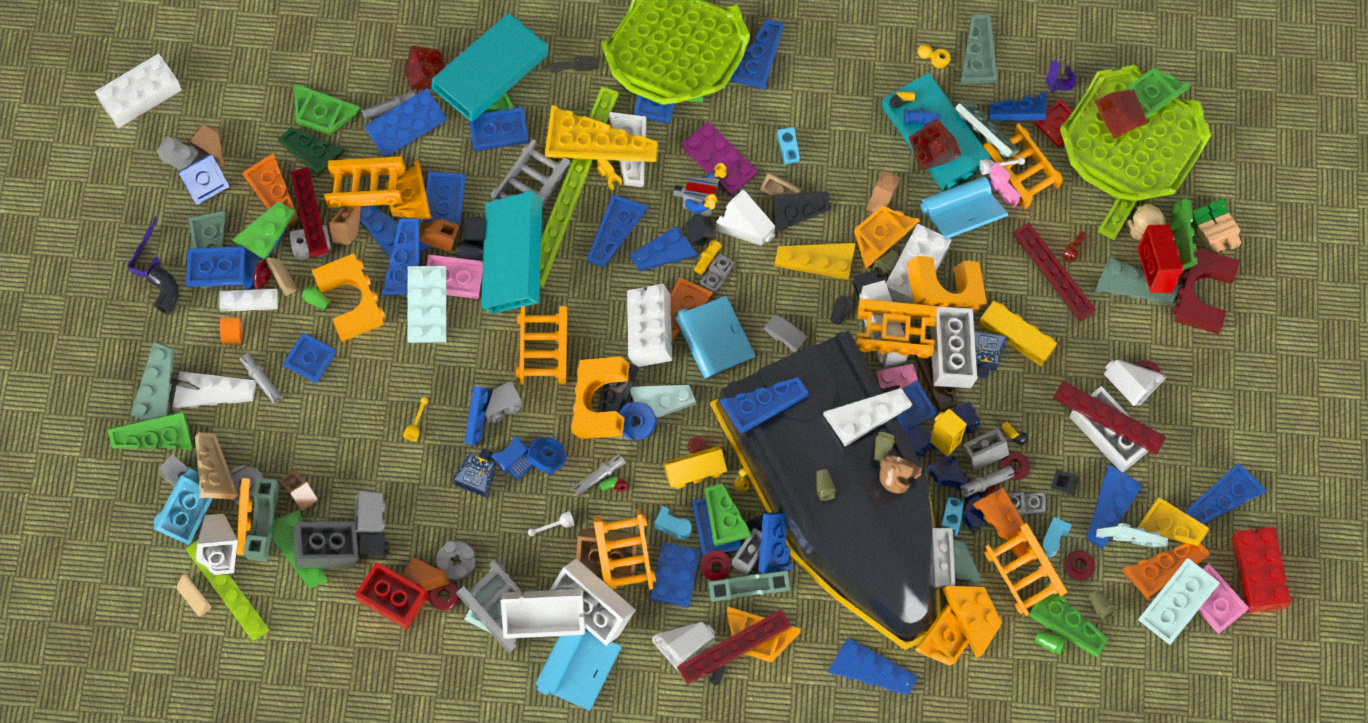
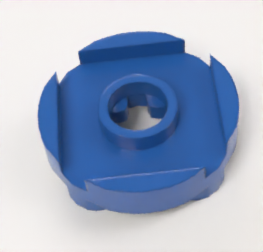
(647, 417)
(542, 462)

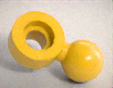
(925, 52)

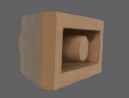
(207, 142)
(883, 191)
(345, 225)
(298, 490)

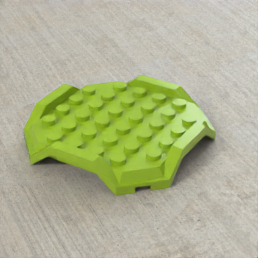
(676, 48)
(1143, 161)

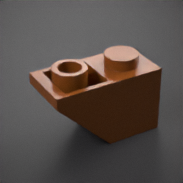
(439, 234)
(424, 575)

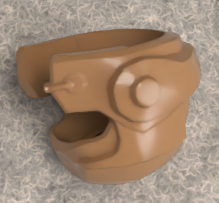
(895, 473)

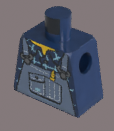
(988, 352)
(476, 473)

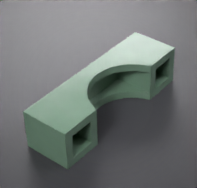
(260, 535)
(748, 585)

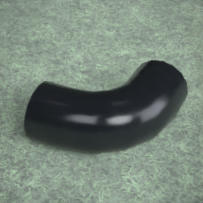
(168, 289)

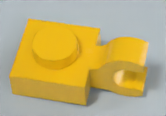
(605, 169)

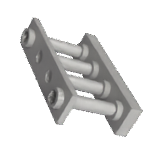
(550, 183)
(481, 610)

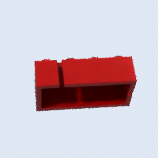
(1261, 569)

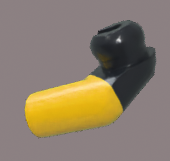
(898, 99)
(1018, 438)

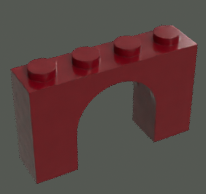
(1190, 309)

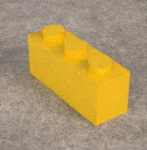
(947, 432)
(695, 467)

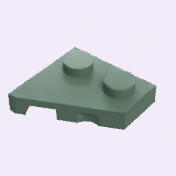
(963, 564)

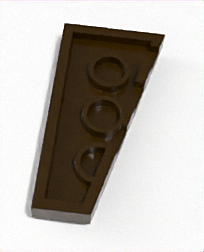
(944, 397)

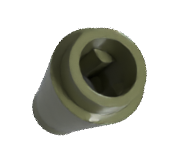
(885, 264)
(883, 445)
(825, 486)
(1102, 605)

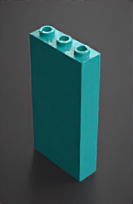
(490, 67)
(932, 99)
(512, 252)

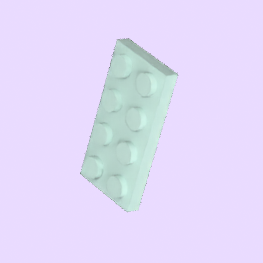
(426, 304)
(1178, 601)

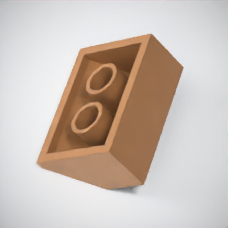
(589, 556)

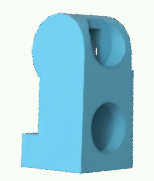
(788, 145)
(953, 515)
(672, 526)
(1051, 541)

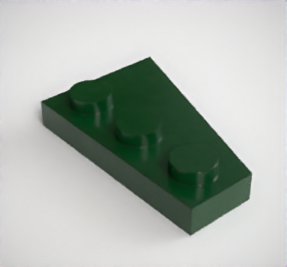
(310, 150)

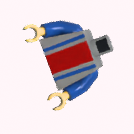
(701, 192)

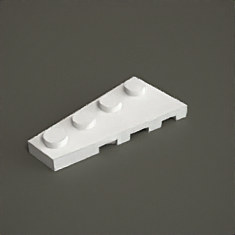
(631, 171)
(865, 415)

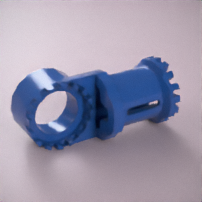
(920, 117)

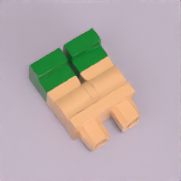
(1216, 227)

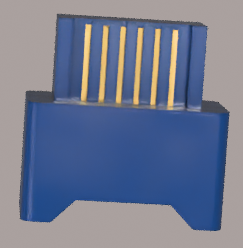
(513, 459)

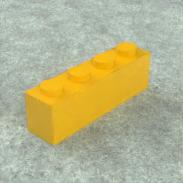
(1020, 335)

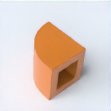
(231, 330)

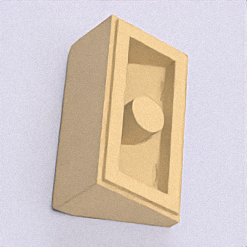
(776, 185)
(281, 276)
(193, 596)

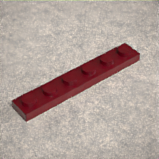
(309, 212)
(1054, 272)
(1109, 417)
(734, 647)

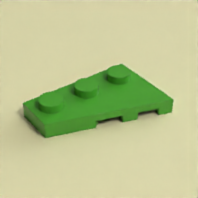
(265, 231)
(724, 516)

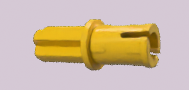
(707, 257)

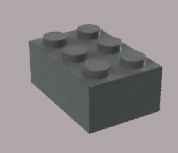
(325, 544)

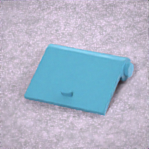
(963, 207)
(714, 337)
(572, 668)

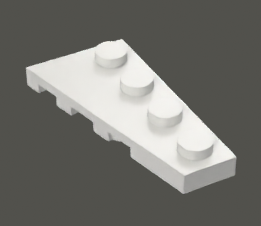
(212, 390)

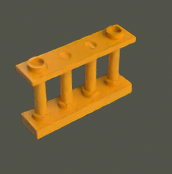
(365, 167)
(1053, 175)
(559, 354)
(605, 546)
(1034, 553)

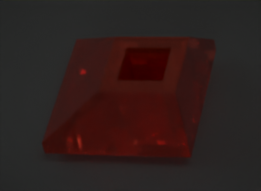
(423, 66)
(1121, 112)
(934, 145)

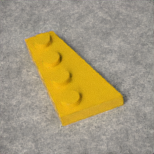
(821, 259)

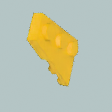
(1173, 523)

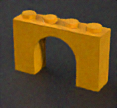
(349, 272)
(928, 291)
(591, 376)

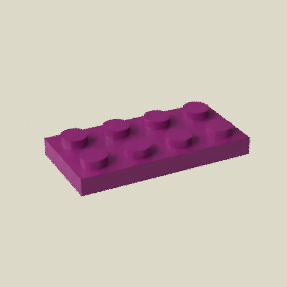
(710, 148)

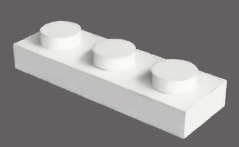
(248, 300)
(943, 557)

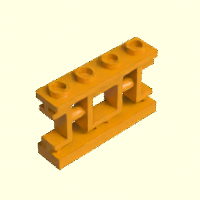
(896, 313)

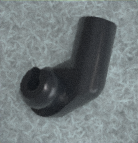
(717, 675)

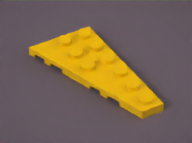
(590, 139)

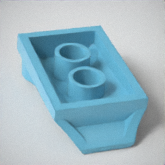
(183, 509)

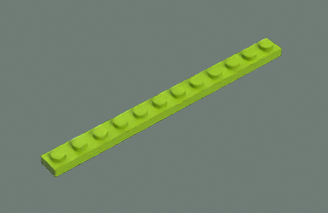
(571, 190)

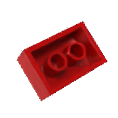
(1160, 258)
(391, 595)

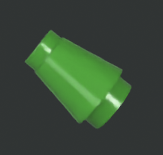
(315, 297)
(1051, 642)

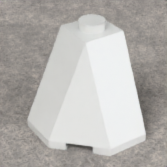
(746, 221)
(1133, 380)
(217, 545)
(684, 642)

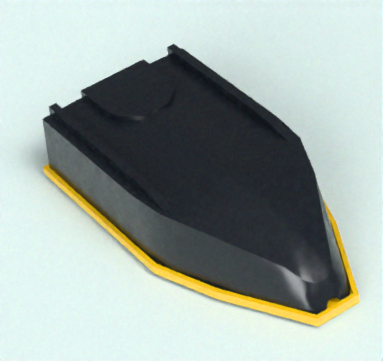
(866, 542)

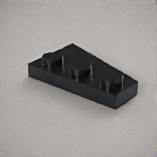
(796, 207)
(615, 394)

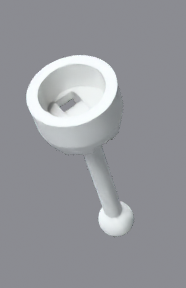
(986, 164)
(565, 520)

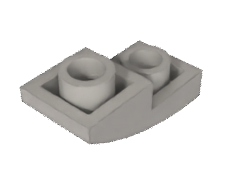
(717, 273)
(786, 332)
(1029, 503)

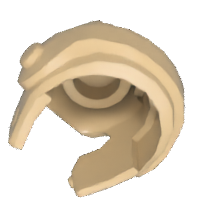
(1144, 216)

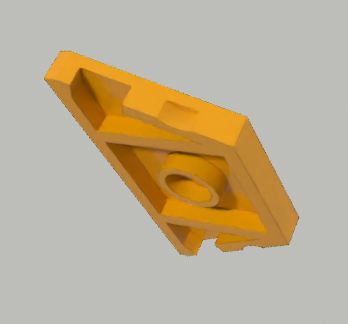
(413, 194)
(881, 233)
(243, 523)
(975, 615)
(944, 638)
(769, 650)

